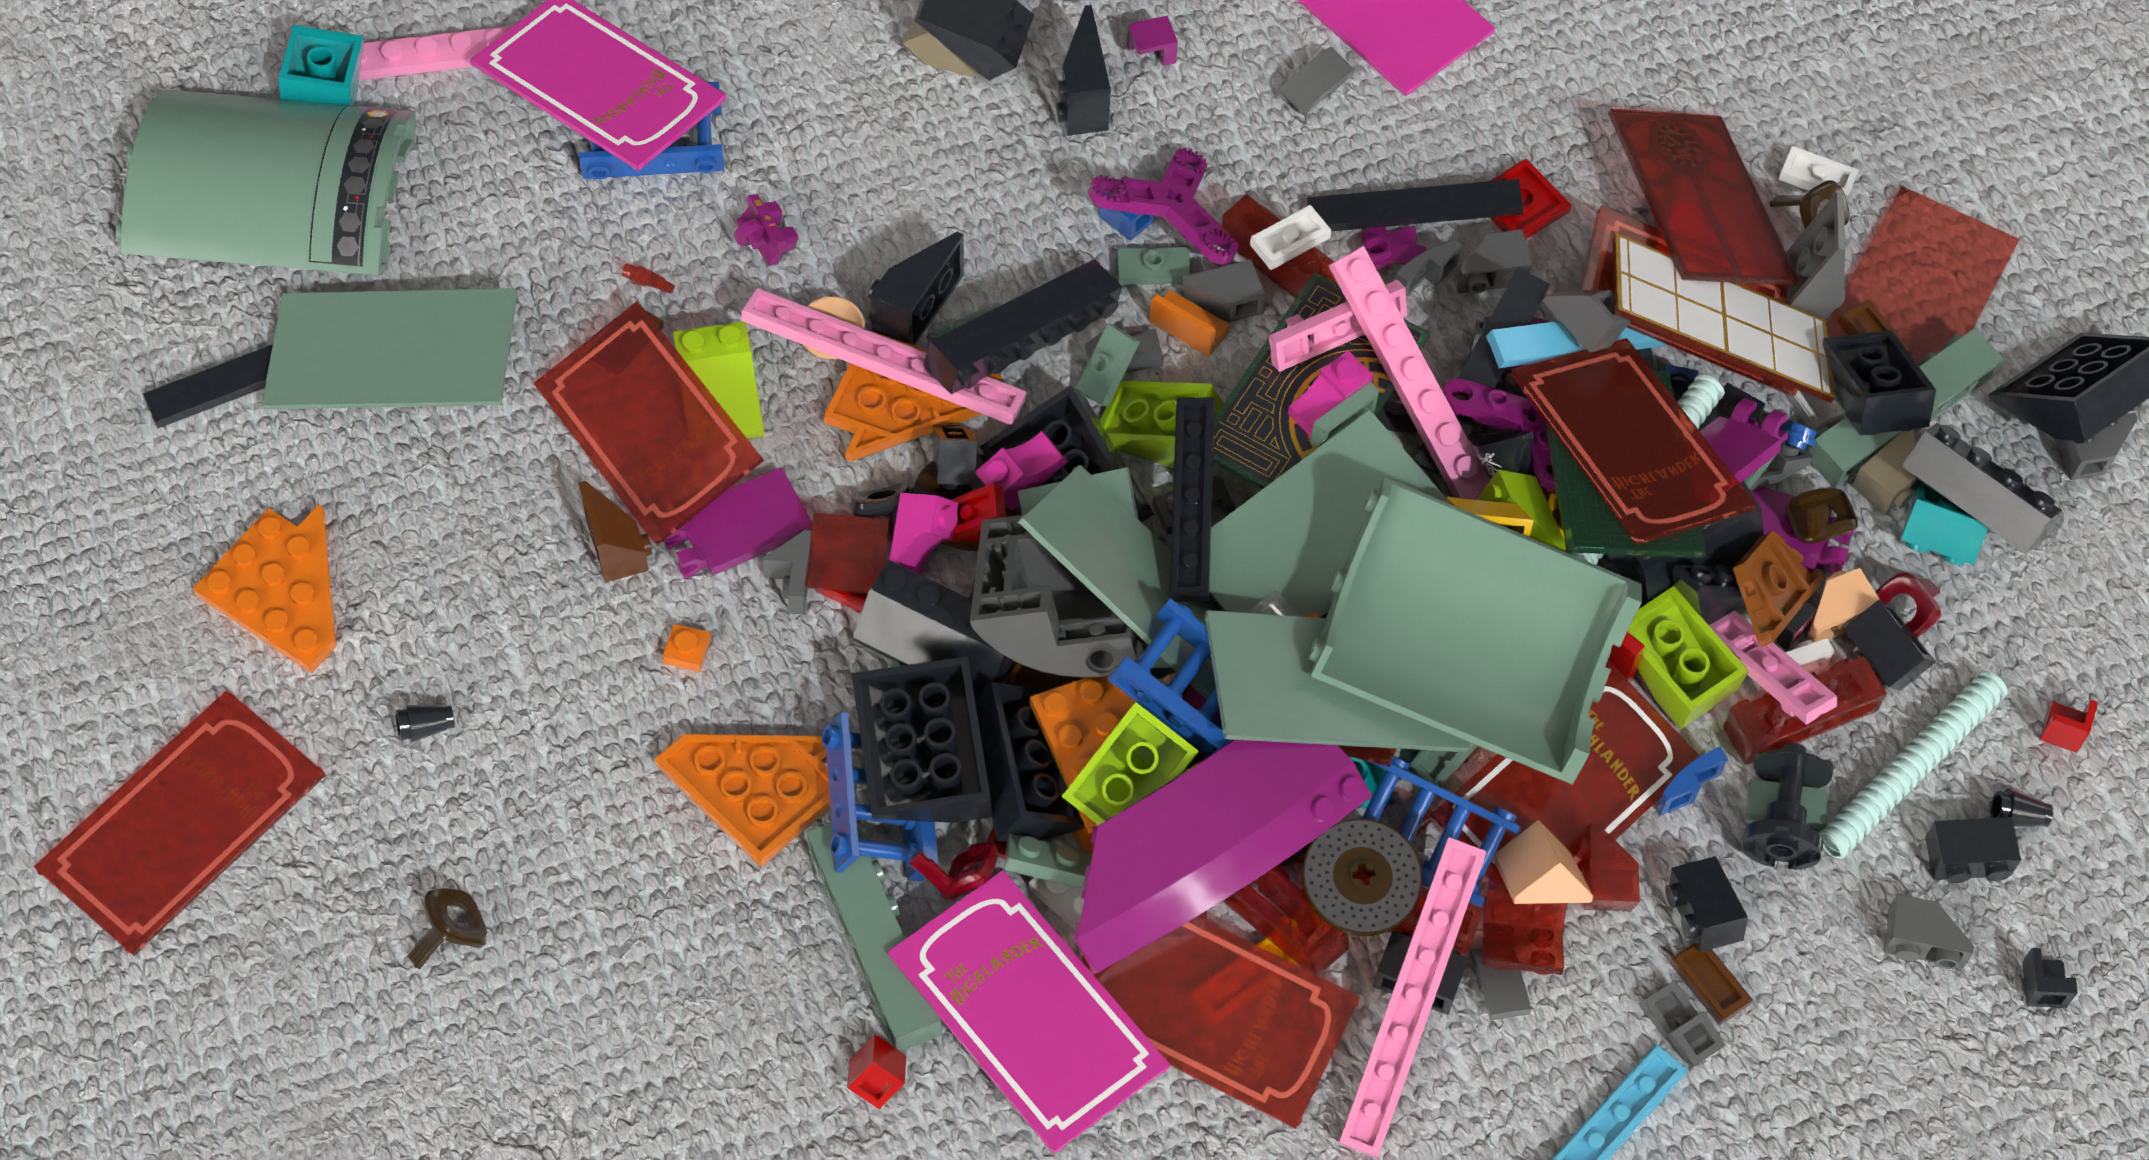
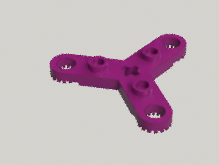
(1172, 200)
(1504, 412)

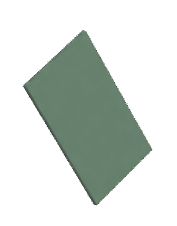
(390, 349)
(1307, 521)
(1115, 561)
(1271, 697)

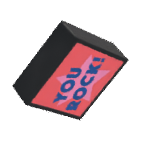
(1796, 626)

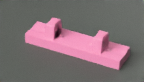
(1325, 331)
(1775, 670)

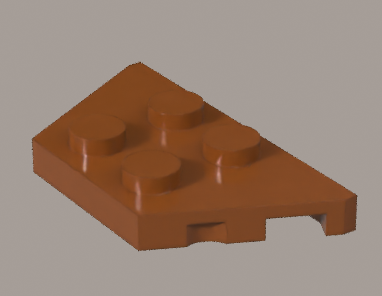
(1774, 585)

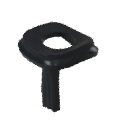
(880, 502)

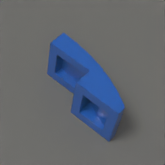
(1686, 784)

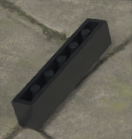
(1022, 326)

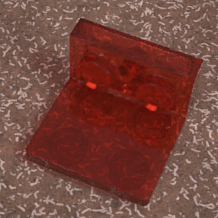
(846, 552)
(1522, 934)

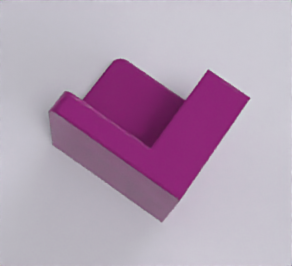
(1153, 36)

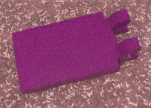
(1744, 444)
(741, 525)
(1815, 555)

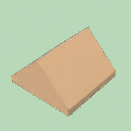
(1541, 869)

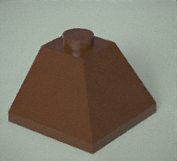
(614, 536)

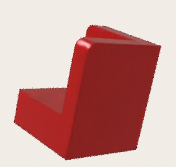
(2068, 726)
(876, 1071)

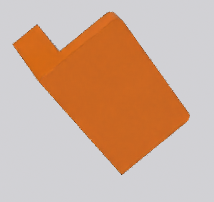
(1188, 322)

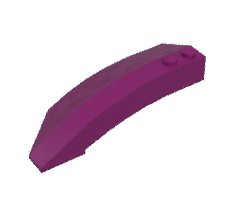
(1207, 839)

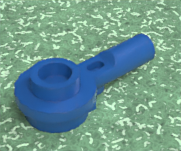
(1798, 434)

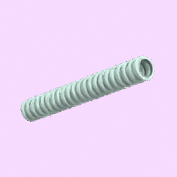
(1912, 764)

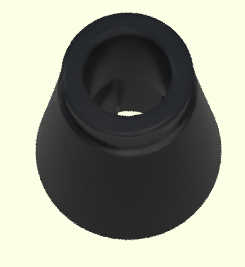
(422, 721)
(2022, 809)

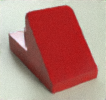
(977, 506)

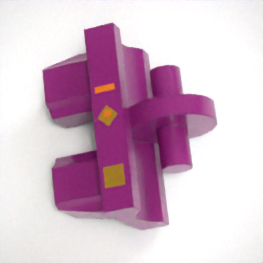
(760, 229)

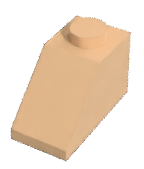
(1840, 603)

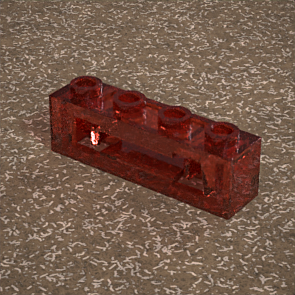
(1754, 723)
(1313, 945)

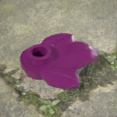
(1391, 247)

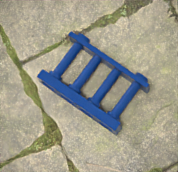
(673, 160)
(1165, 700)
(844, 811)
(1499, 817)

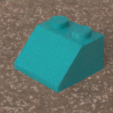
(321, 66)
(1942, 527)

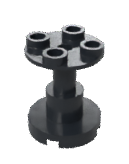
(1784, 831)

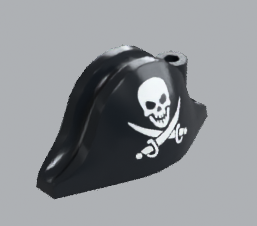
(1503, 449)

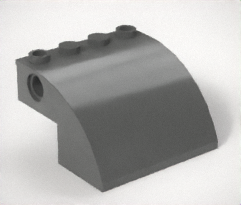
(1041, 611)

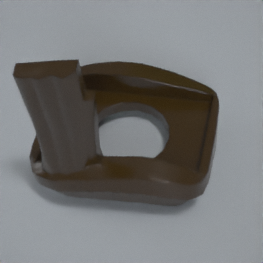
(1811, 200)
(1810, 513)
(444, 927)

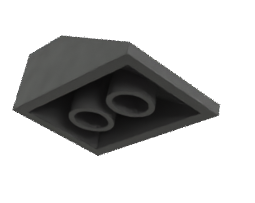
(1820, 262)

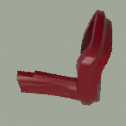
(1922, 592)
(959, 878)

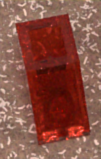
(1608, 871)

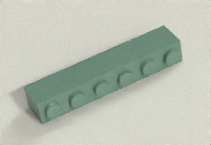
(1954, 373)
(872, 930)

